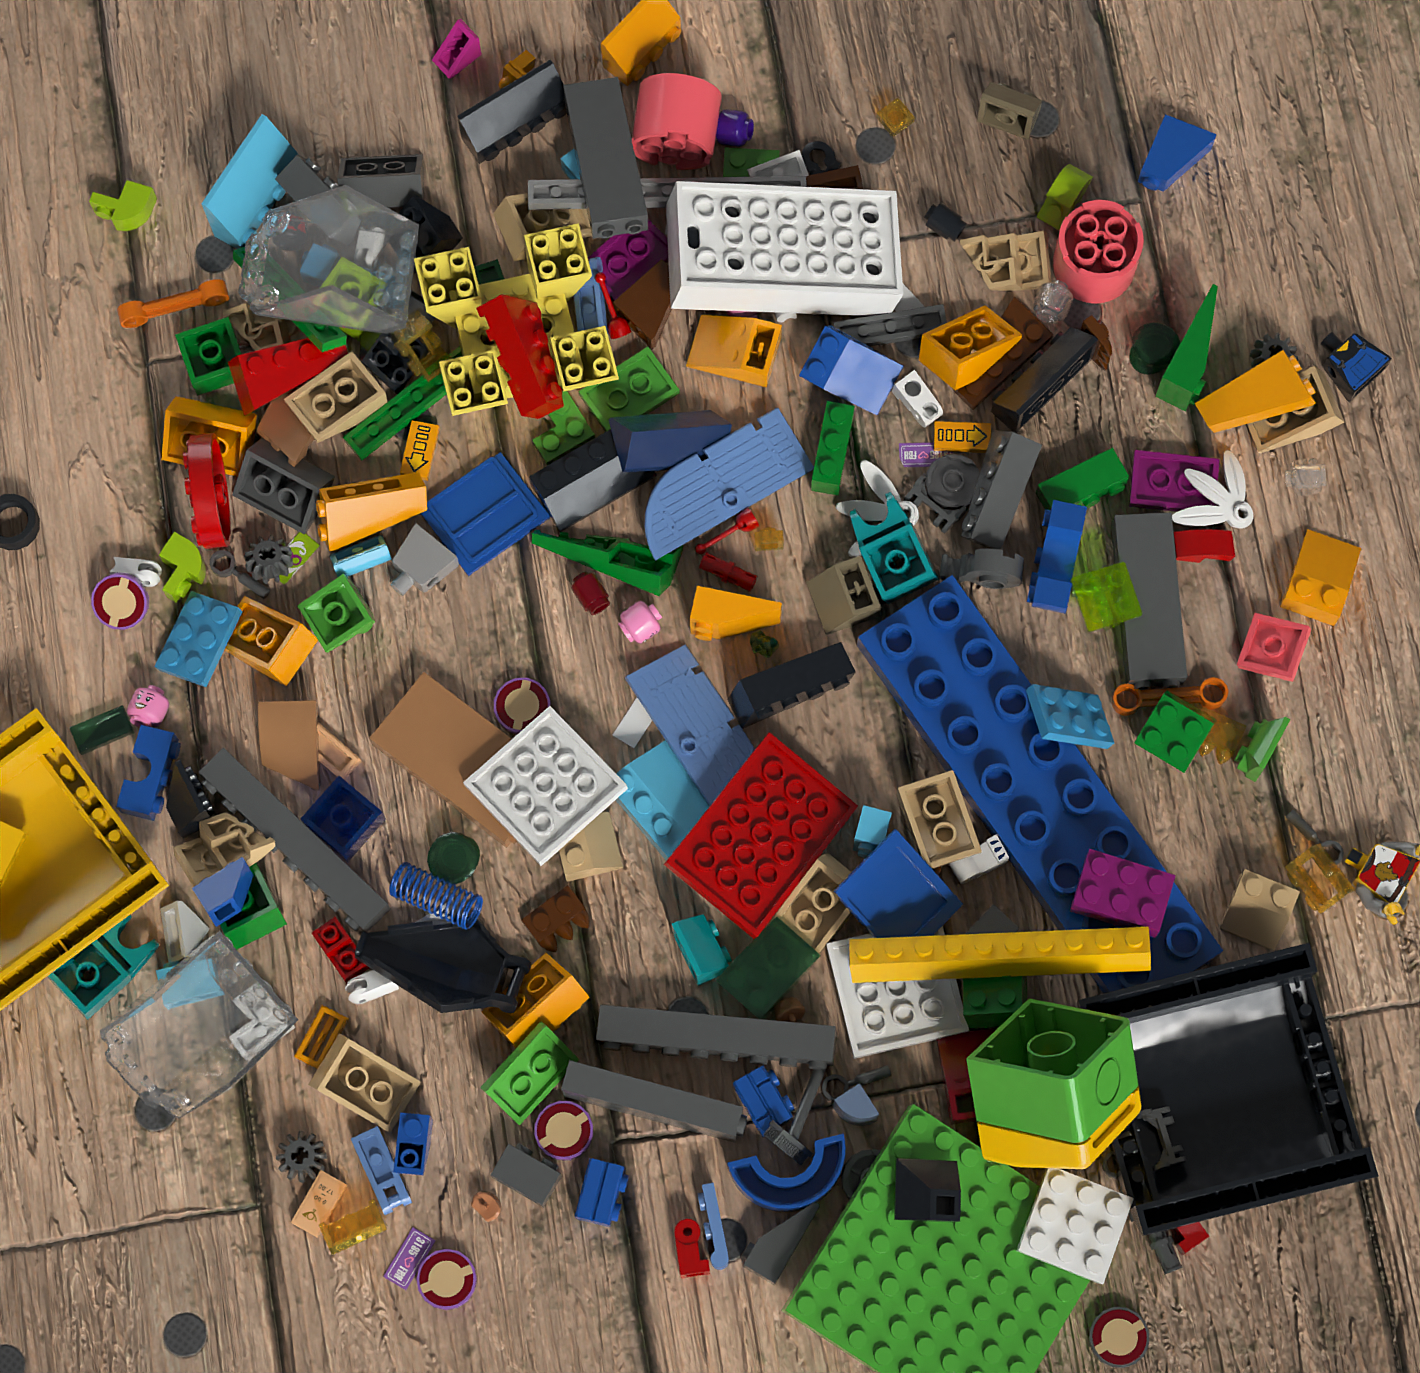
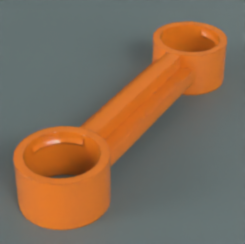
(208, 294)
(1151, 697)

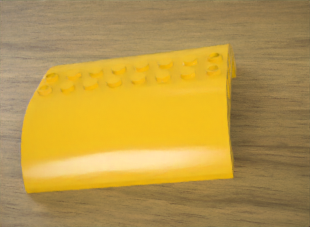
(76, 866)

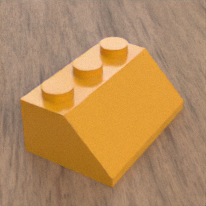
(640, 39)
(193, 417)
(545, 996)

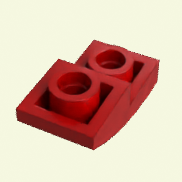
(1202, 544)
(339, 949)

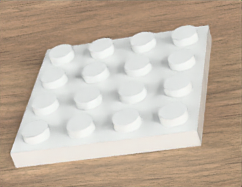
(545, 785)
(894, 1012)

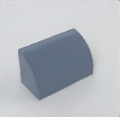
(856, 1107)

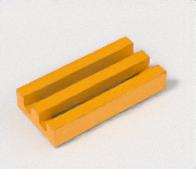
(312, 1030)

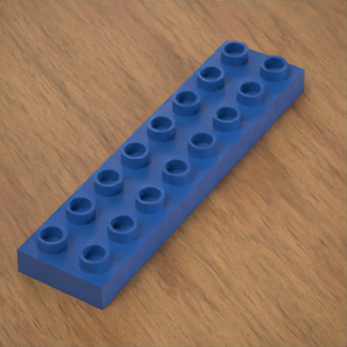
(1026, 789)

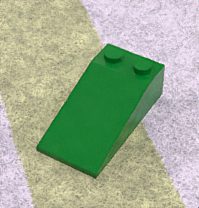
(1183, 377)
(258, 916)

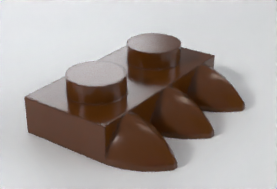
(1103, 348)
(555, 917)

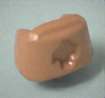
(789, 1010)
(486, 1205)

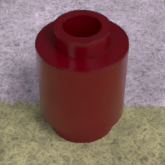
(590, 593)

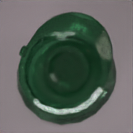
(1153, 347)
(453, 857)

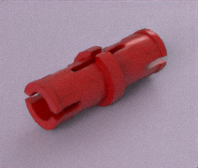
(728, 571)

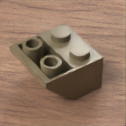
(844, 595)

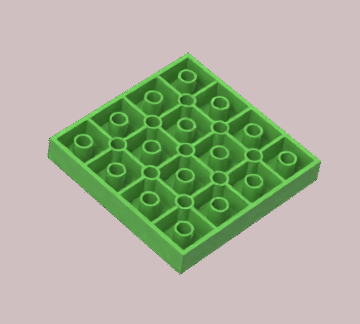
(936, 1291)

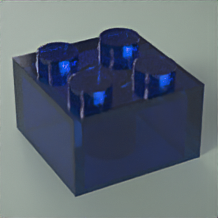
(343, 818)

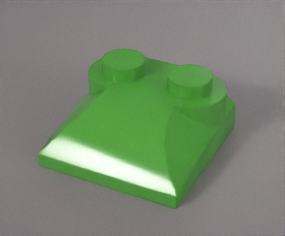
(337, 613)
(1264, 741)

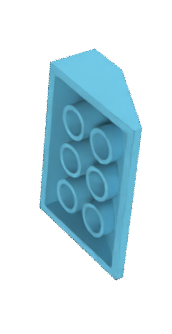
(248, 184)
(661, 798)

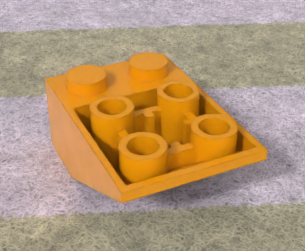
(736, 348)

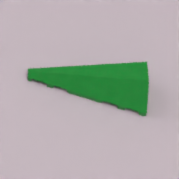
(616, 558)

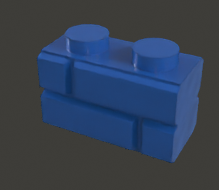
(763, 1099)
(600, 1193)

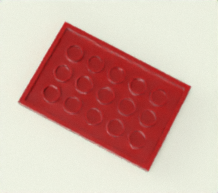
(761, 835)

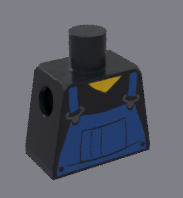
(1353, 363)

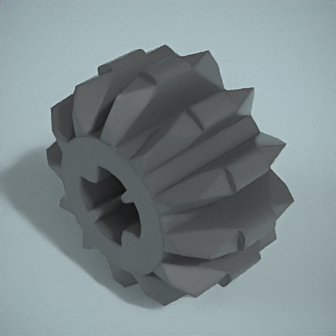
(1268, 347)
(268, 559)
(294, 1149)

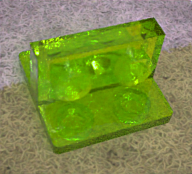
(1106, 597)

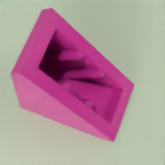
(457, 50)

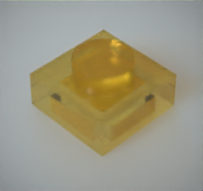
(895, 117)
(768, 539)

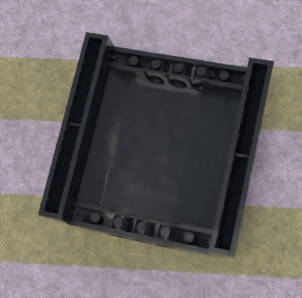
(1248, 1089)

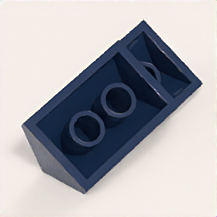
(665, 439)

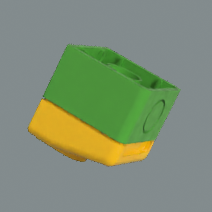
(1054, 1086)

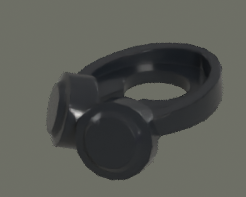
(830, 158)

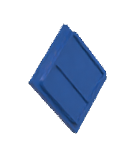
(484, 513)
(897, 892)

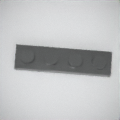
(894, 326)

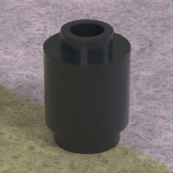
(945, 222)

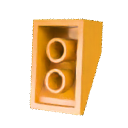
(967, 346)
(1321, 577)
(727, 614)
(270, 641)

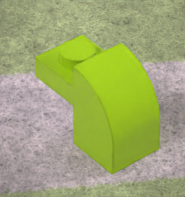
(1064, 195)
(129, 210)
(188, 565)

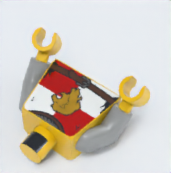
(1384, 875)

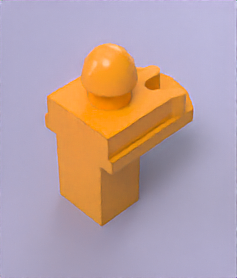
(517, 68)

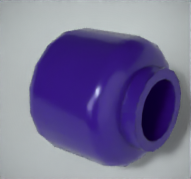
(734, 128)

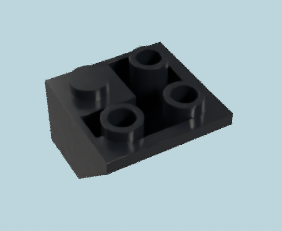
(436, 229)
(384, 359)
(185, 802)
(927, 1190)

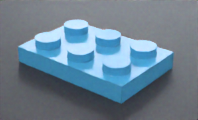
(198, 639)
(1070, 716)

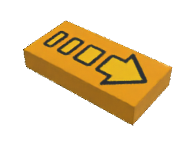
(961, 436)
(420, 449)

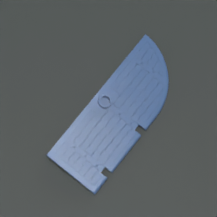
(733, 477)
(692, 720)

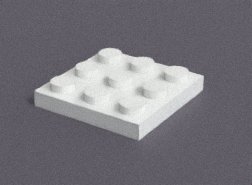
(1075, 1224)

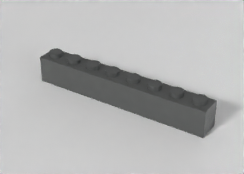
(295, 841)
(716, 1035)

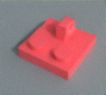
(1273, 647)

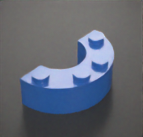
(1051, 584)
(793, 1192)

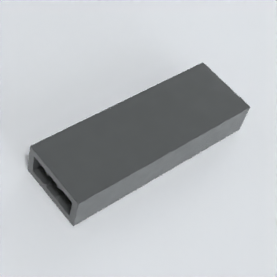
(605, 158)
(1155, 640)
(654, 1102)

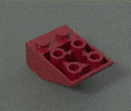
(953, 1054)

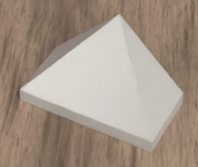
(181, 930)

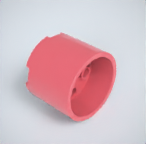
(676, 120)
(1092, 272)

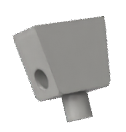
(421, 562)

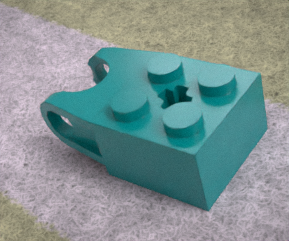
(887, 543)
(113, 967)

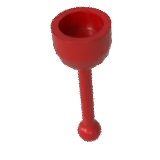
(617, 326)
(744, 521)

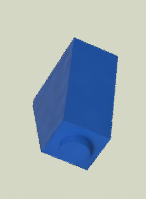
(1174, 152)

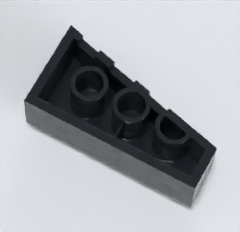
(790, 684)

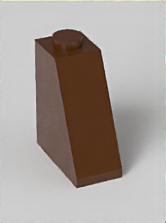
(647, 304)

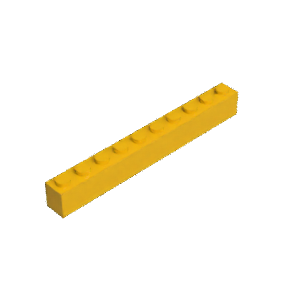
(1000, 954)

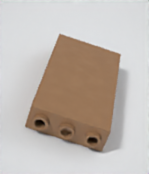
(442, 746)

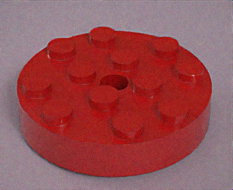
(207, 491)

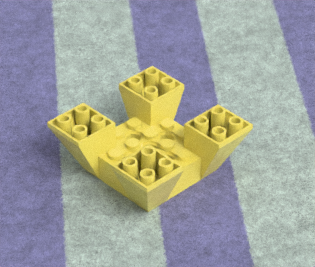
(556, 273)

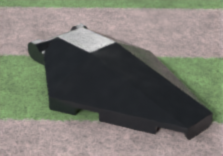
(445, 965)

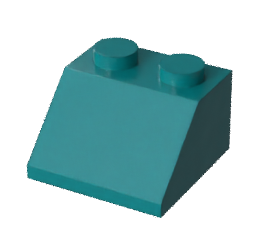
(700, 948)

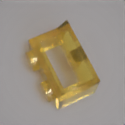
(429, 365)
(1314, 896)
(354, 1228)

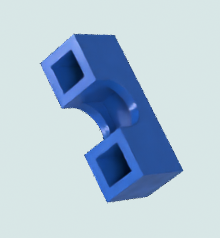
(145, 797)

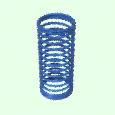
(408, 880)

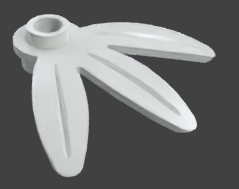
(1227, 502)
(872, 510)

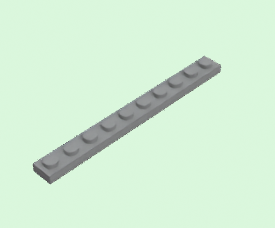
(656, 191)

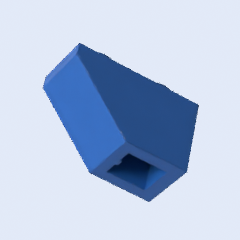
(225, 891)
(413, 1143)

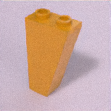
(1258, 394)
(368, 507)

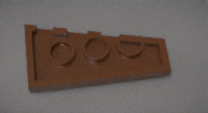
(1034, 337)

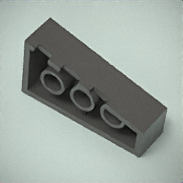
(999, 488)

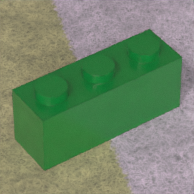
(832, 448)
(1085, 482)

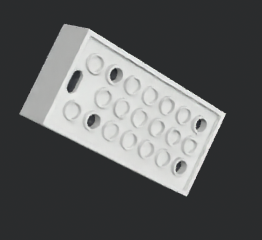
(783, 249)

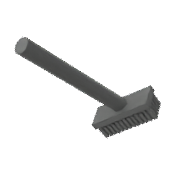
(789, 1141)

